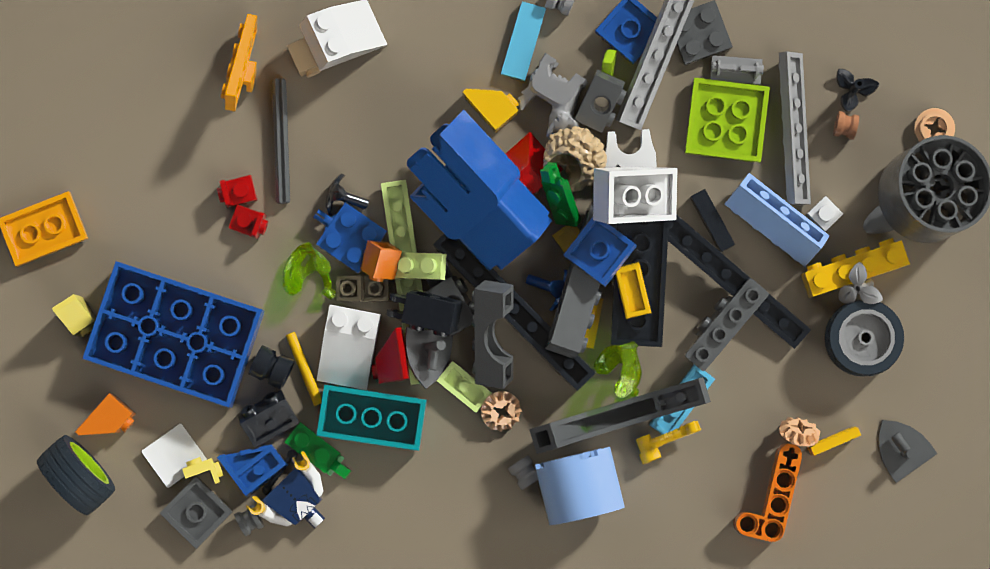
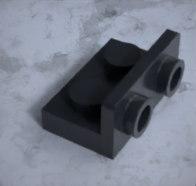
(267, 418)

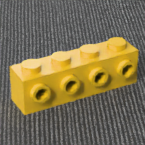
(826, 278)

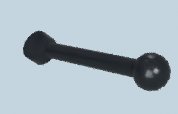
(268, 488)

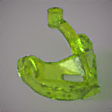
(295, 273)
(631, 368)

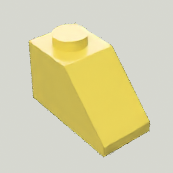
(75, 315)

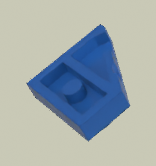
(253, 467)

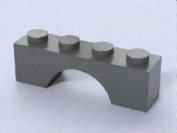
(492, 363)

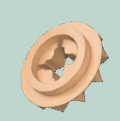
(928, 117)
(499, 400)
(799, 432)

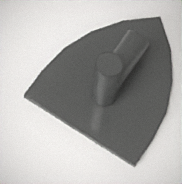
(427, 354)
(903, 449)

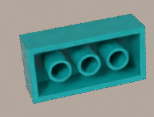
(371, 417)

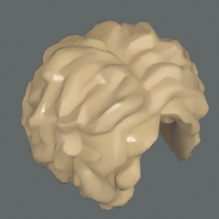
(580, 154)

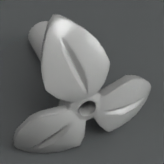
(861, 286)

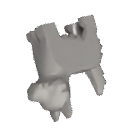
(556, 91)

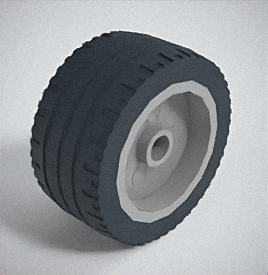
(845, 343)

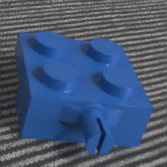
(347, 235)

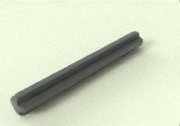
(281, 141)

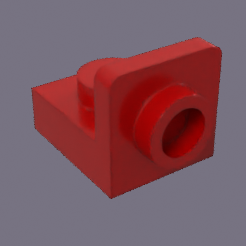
(237, 191)
(248, 222)

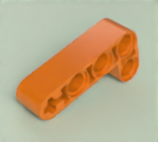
(774, 491)

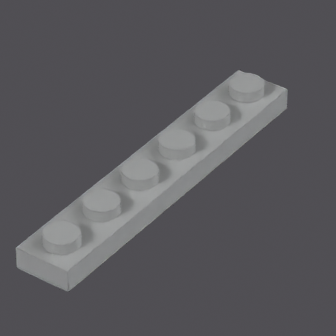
(654, 62)
(794, 128)

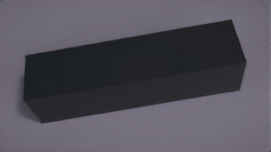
(712, 220)

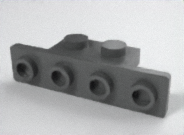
(724, 323)

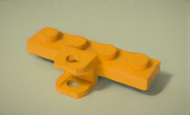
(240, 69)

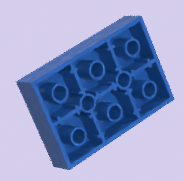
(173, 334)

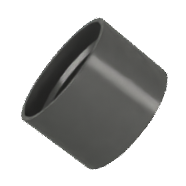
(904, 210)

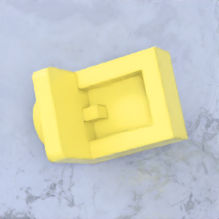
(198, 466)

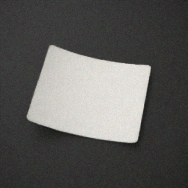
(170, 454)

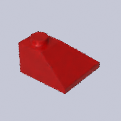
(529, 158)
(392, 360)

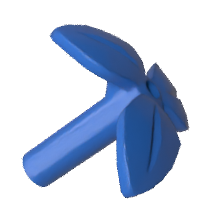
(554, 287)

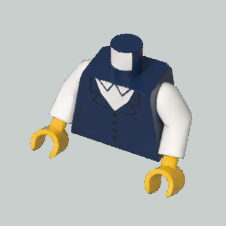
(293, 497)

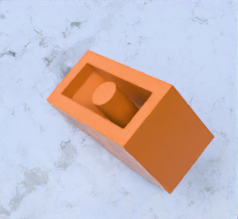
(108, 417)

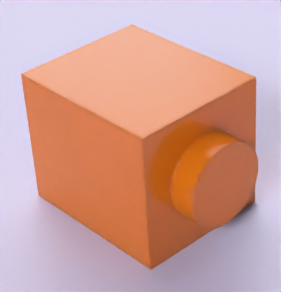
(380, 260)

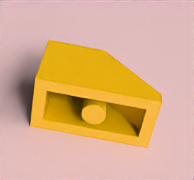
(492, 106)

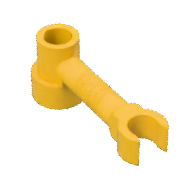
(649, 446)

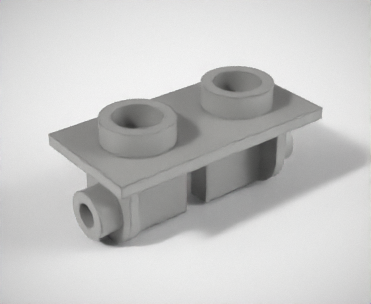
(736, 69)

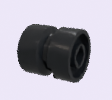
(271, 367)

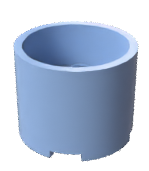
(579, 486)

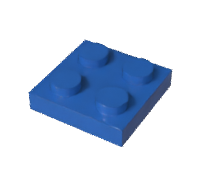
(628, 29)
(600, 251)

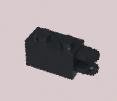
(427, 311)

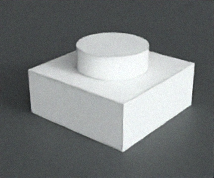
(824, 214)

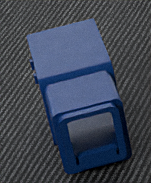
(477, 194)

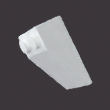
(342, 33)
(634, 194)
(348, 347)

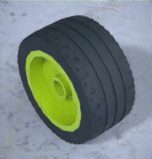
(75, 475)

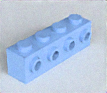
(777, 220)

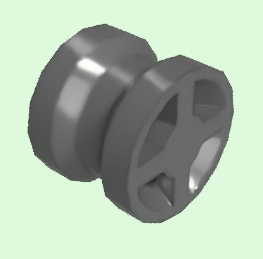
(248, 521)

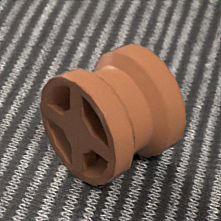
(846, 125)

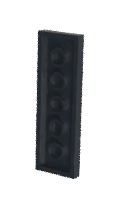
(652, 256)

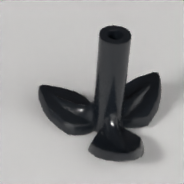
(863, 86)
(338, 193)

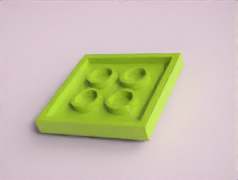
(727, 120)

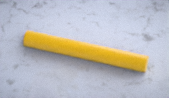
(304, 368)

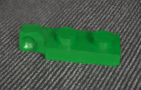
(559, 196)
(318, 451)

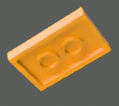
(42, 229)

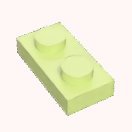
(422, 266)
(463, 386)

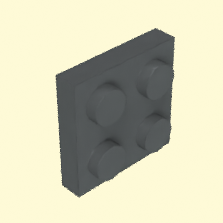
(703, 34)
(196, 512)

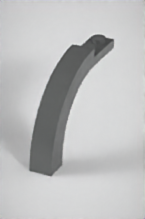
(619, 415)

